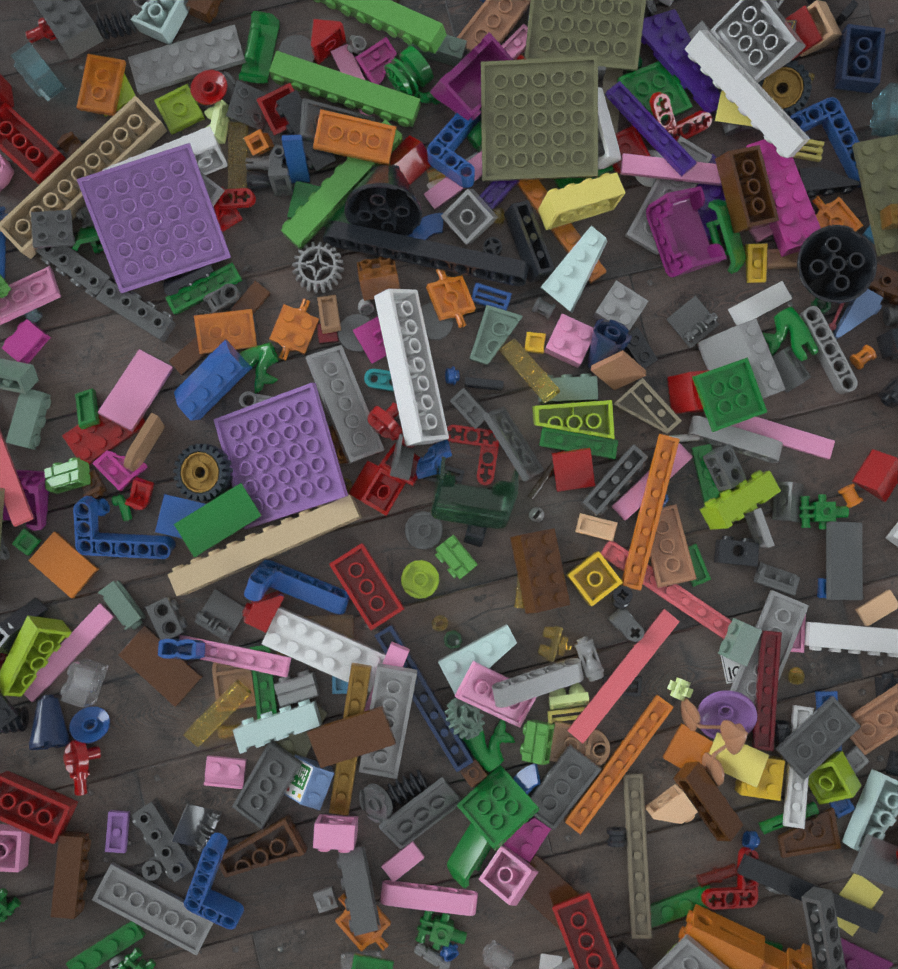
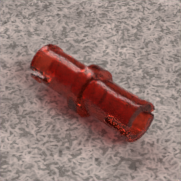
(717, 875)

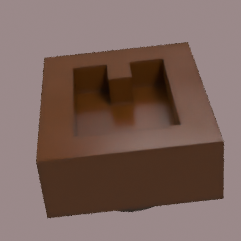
(69, 143)
(96, 486)
(474, 773)

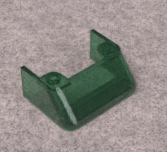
(473, 504)

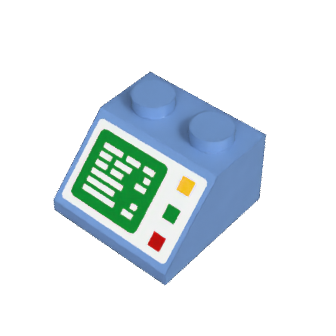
(310, 783)

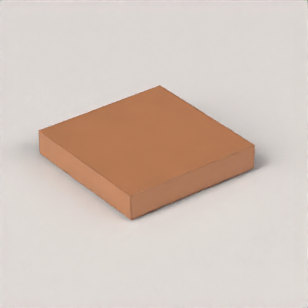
(618, 370)

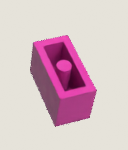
(25, 342)

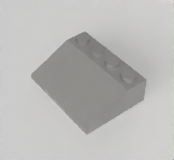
(758, 37)
(739, 343)

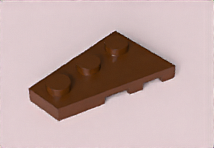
(818, 836)

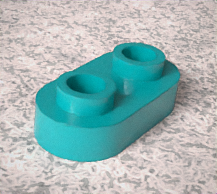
(383, 381)

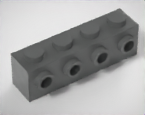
(75, 266)
(137, 311)
(614, 480)
(158, 832)
(359, 891)

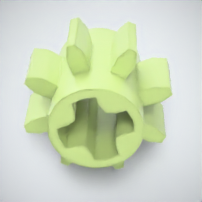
(680, 689)

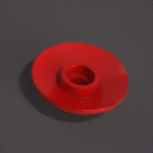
(204, 83)

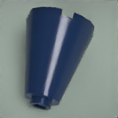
(607, 340)
(48, 725)

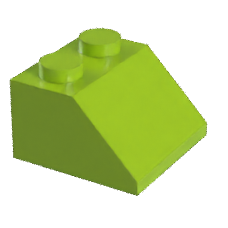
(834, 780)

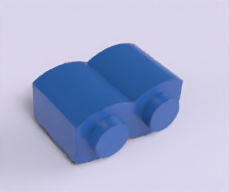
(181, 649)

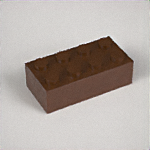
(746, 189)
(540, 571)

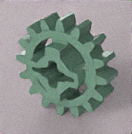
(464, 719)

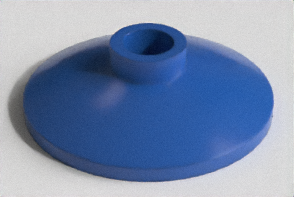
(84, 720)

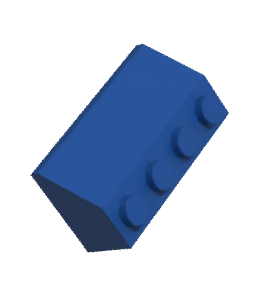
(211, 381)

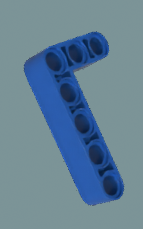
(835, 134)
(447, 154)
(115, 540)
(295, 584)
(201, 898)

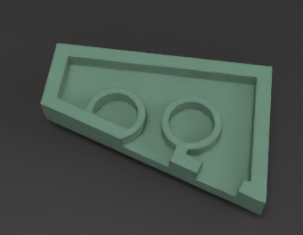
(492, 333)

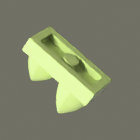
(219, 120)
(576, 697)

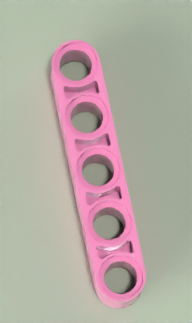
(632, 499)
(428, 897)

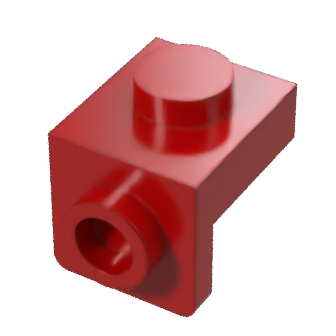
(140, 494)

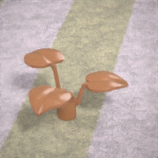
(731, 733)

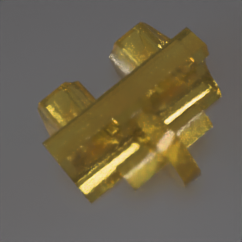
(550, 651)

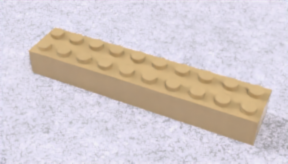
(122, 137)
(263, 546)

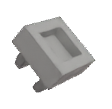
(325, 899)

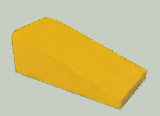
(756, 262)

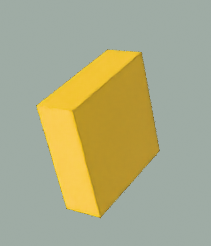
(535, 342)

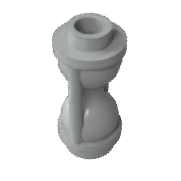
(592, 667)

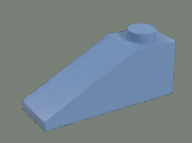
(858, 311)

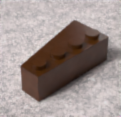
(267, 846)

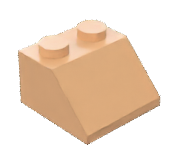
(825, 23)
(672, 806)

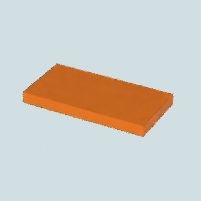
(354, 137)

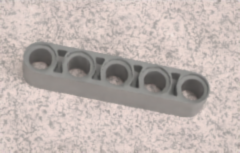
(836, 356)
(740, 440)
(537, 682)

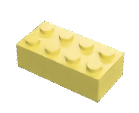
(581, 200)

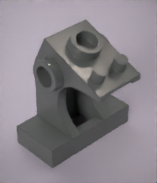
(278, 173)

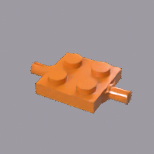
(836, 214)
(450, 297)
(294, 329)
(366, 939)

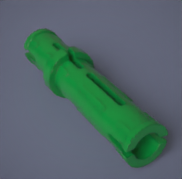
(777, 822)

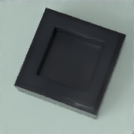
(846, 13)

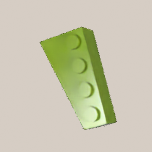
(584, 417)
(734, 503)
(30, 652)

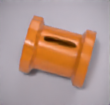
(867, 353)
(850, 495)

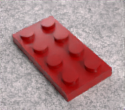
(95, 440)

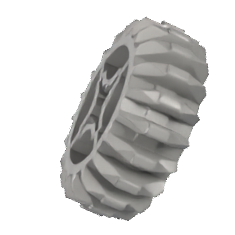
(318, 251)

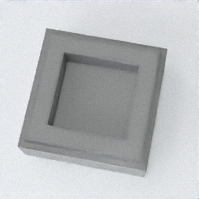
(856, 758)

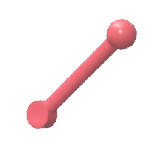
(833, 325)

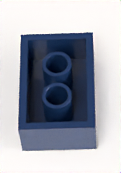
(859, 58)

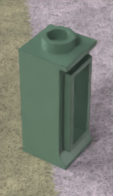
(122, 605)

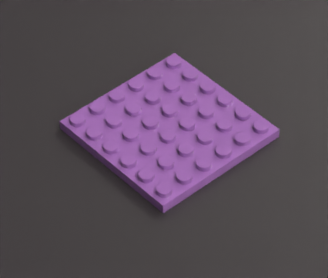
(154, 217)
(283, 454)

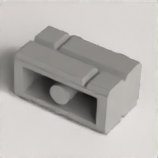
(296, 688)

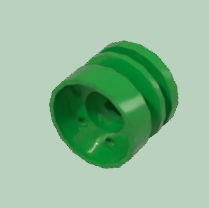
(409, 71)

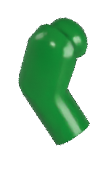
(426, 97)
(124, 509)

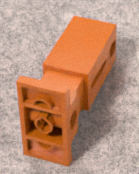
(738, 945)

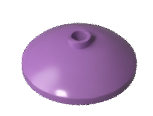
(727, 706)

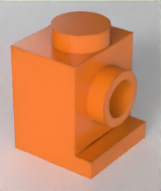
(259, 142)

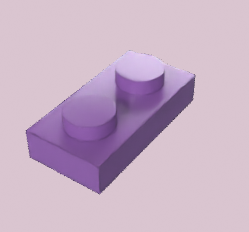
(117, 831)

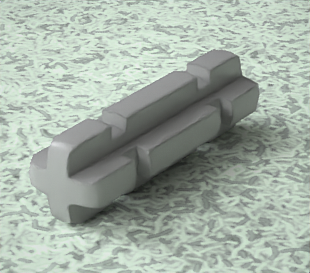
(431, 956)

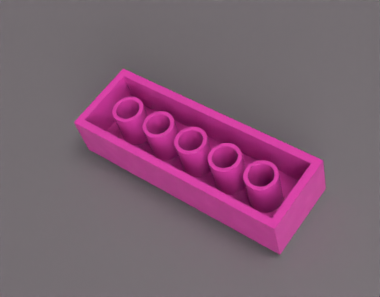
(791, 200)

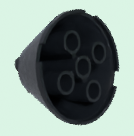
(384, 202)
(836, 264)

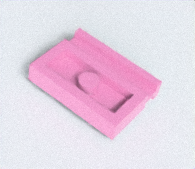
(225, 772)

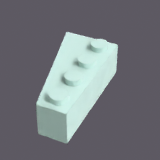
(161, 19)
(575, 270)
(483, 651)
(277, 725)
(874, 810)

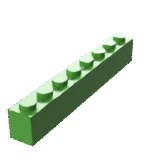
(395, 20)
(345, 89)
(329, 198)

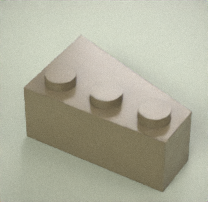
(648, 407)

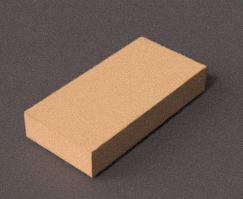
(596, 527)
(877, 607)

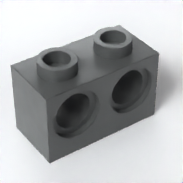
(724, 467)
(161, 621)

